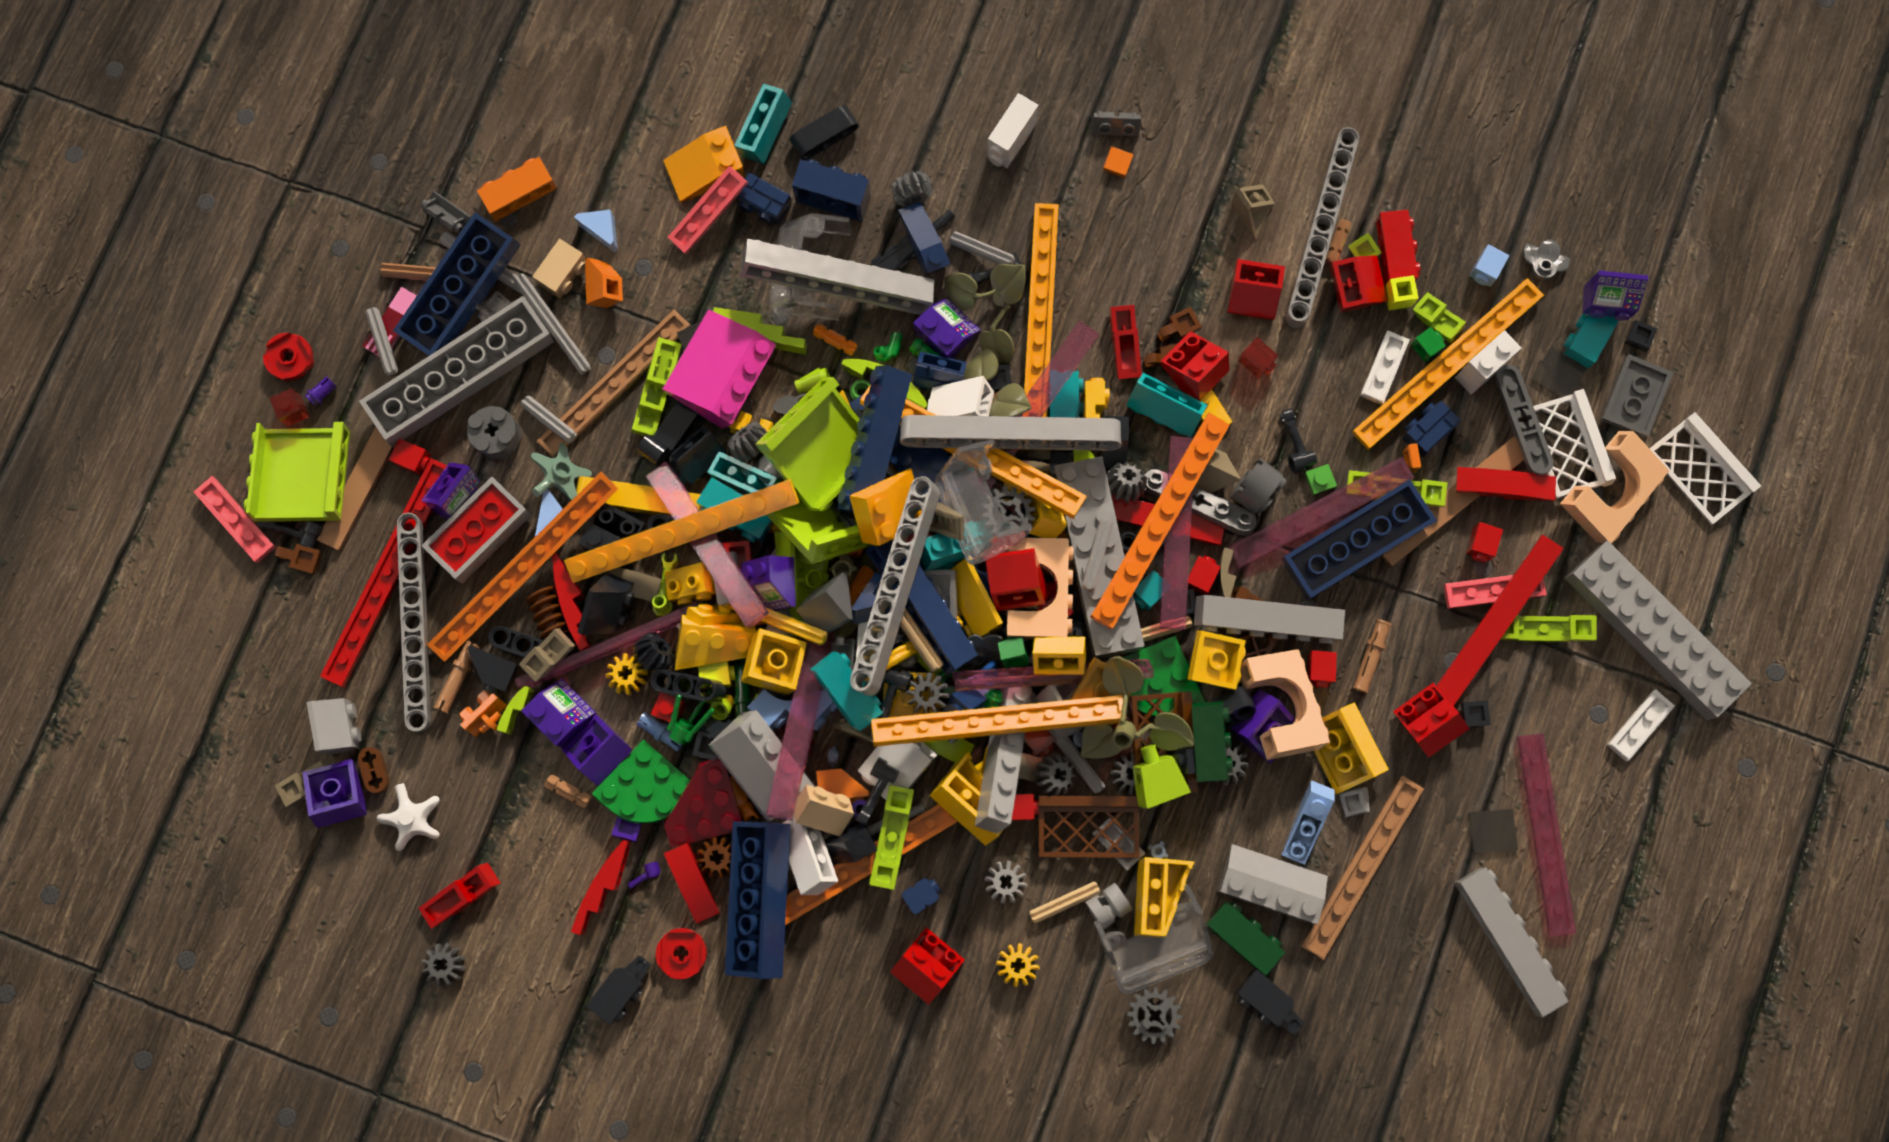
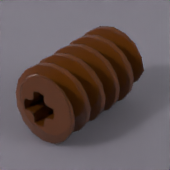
(545, 612)

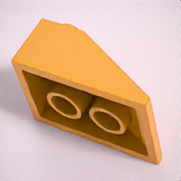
(702, 163)
(881, 507)

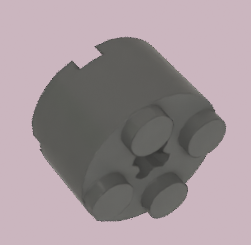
(506, 438)
(1257, 486)

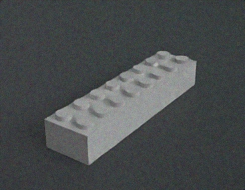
(456, 371)
(1091, 480)
(1658, 631)

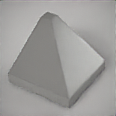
(1355, 801)

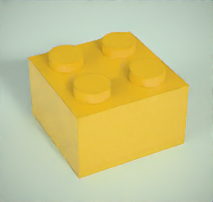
(773, 662)

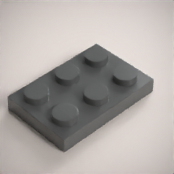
(1636, 396)

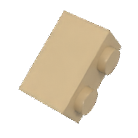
(560, 269)
(823, 810)

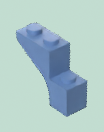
(775, 710)

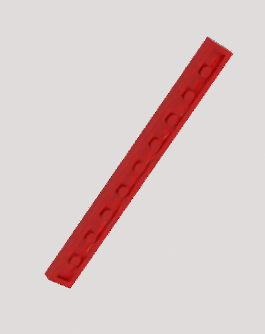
(378, 588)

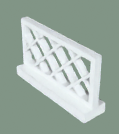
(1591, 437)
(1719, 454)

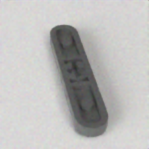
(1516, 399)
(1219, 512)

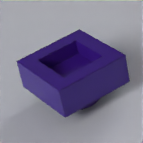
(626, 830)

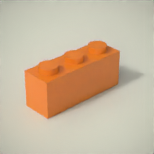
(516, 188)

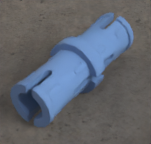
(658, 730)

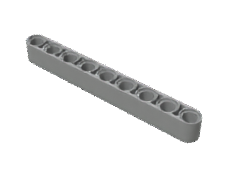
(1327, 218)
(1011, 432)
(897, 598)
(407, 611)

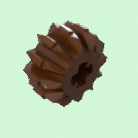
(709, 853)

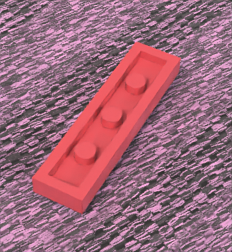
(708, 210)
(234, 519)
(1481, 591)

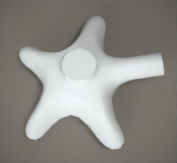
(410, 818)

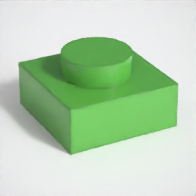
(1320, 479)

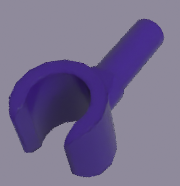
(652, 870)

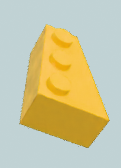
(711, 643)
(960, 796)
(1158, 893)

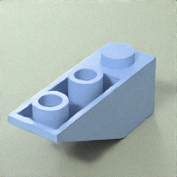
(1308, 822)

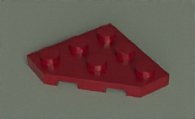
(704, 807)

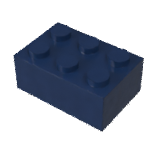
(831, 190)

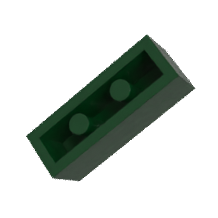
(1211, 741)
(1245, 937)

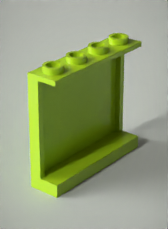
(814, 444)
(297, 474)
(817, 532)

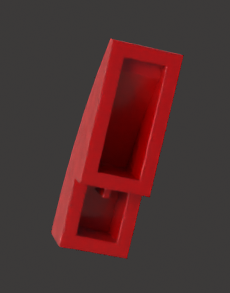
(1125, 341)
(692, 882)
(459, 895)

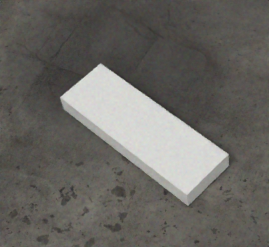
(1384, 367)
(1640, 725)

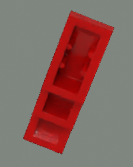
(1505, 483)
(569, 595)
(607, 878)

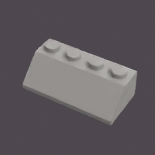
(751, 756)
(1273, 884)

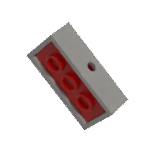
(476, 530)

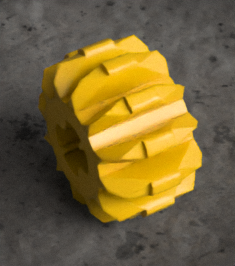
(620, 668)
(1023, 971)

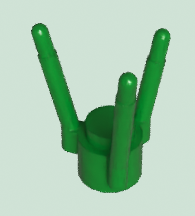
(682, 731)

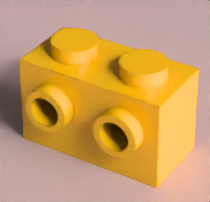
(1047, 521)
(689, 584)
(1059, 655)

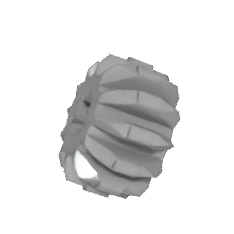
(1014, 881)

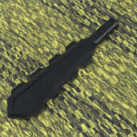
(898, 256)

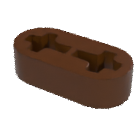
(368, 773)

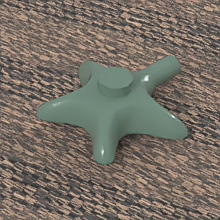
(558, 473)

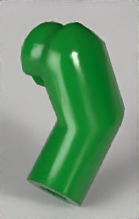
(891, 350)

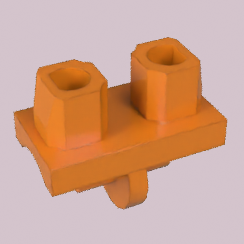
(484, 716)

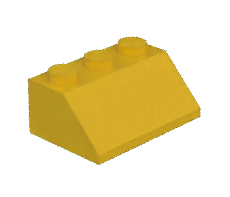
(975, 603)
(1351, 752)

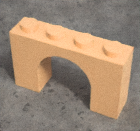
(1642, 475)
(1052, 621)
(1288, 673)

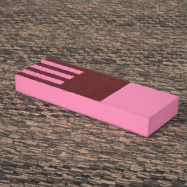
(391, 318)

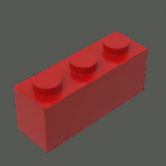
(1397, 245)

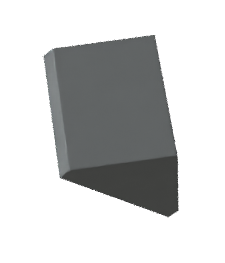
(828, 605)

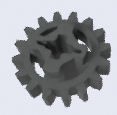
(1013, 505)
(1163, 1007)

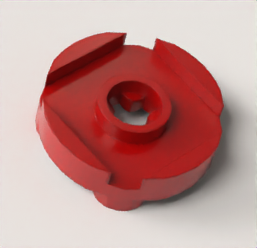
(275, 353)
(692, 963)

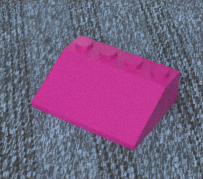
(719, 368)

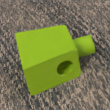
(1157, 779)

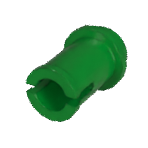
(919, 345)
(994, 698)

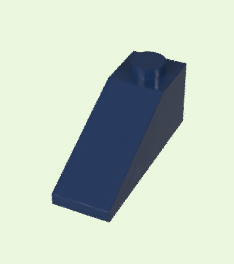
(924, 239)

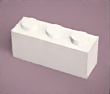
(810, 859)

